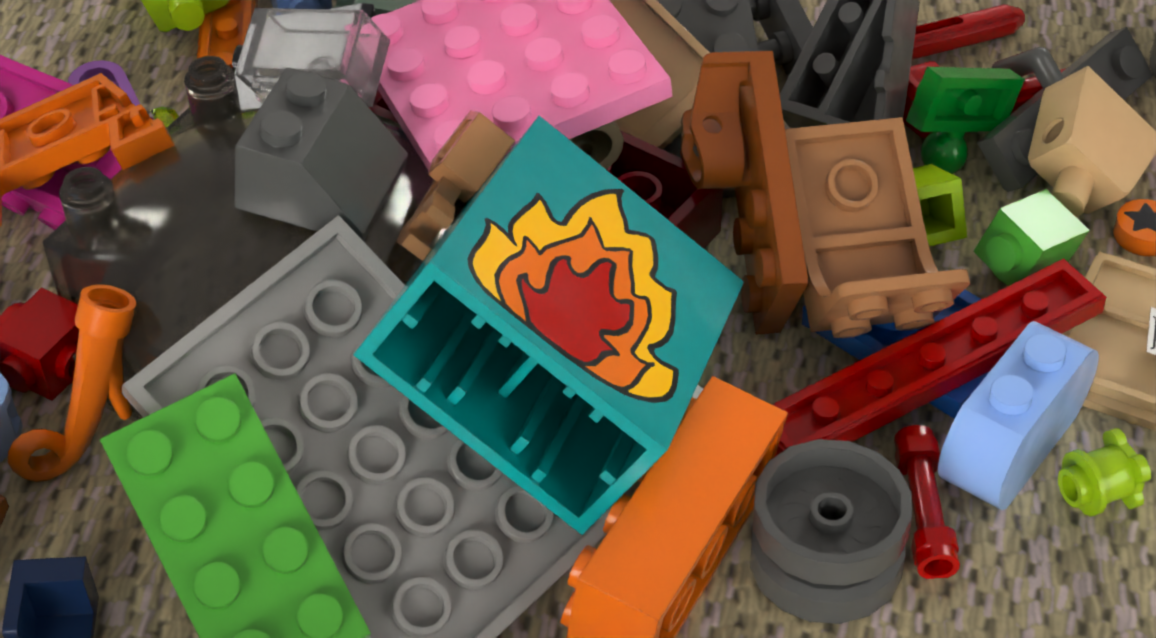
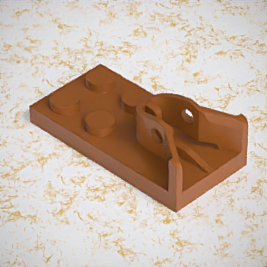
(745, 147)

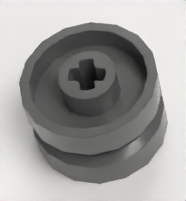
(830, 530)

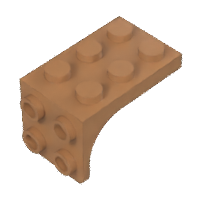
(865, 230)

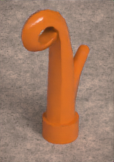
(103, 322)

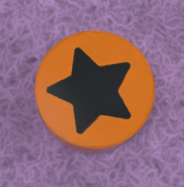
(1137, 227)

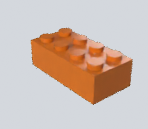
(677, 522)

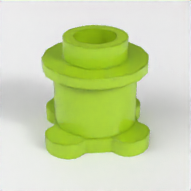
(1104, 475)

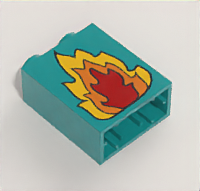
(557, 327)

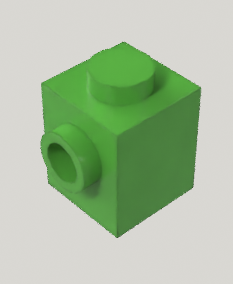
(1029, 237)

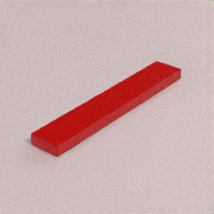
(936, 358)

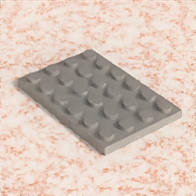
(404, 506)

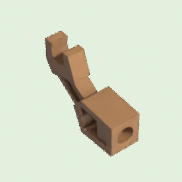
(457, 173)

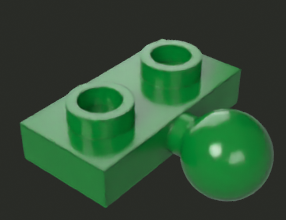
(960, 102)

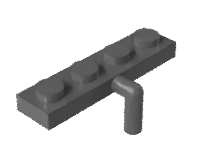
(1008, 144)

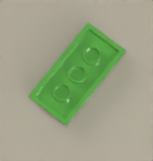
(230, 521)

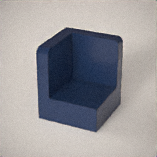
(51, 599)

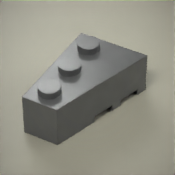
(853, 64)

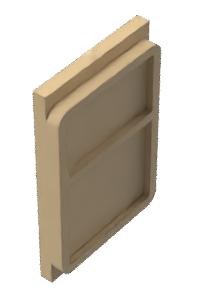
(678, 55)
(1125, 371)

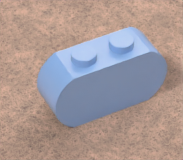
(1017, 414)

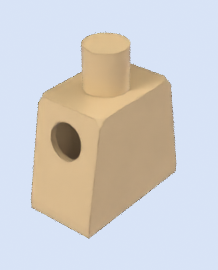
(1089, 143)

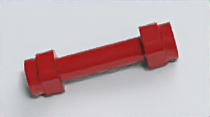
(933, 543)

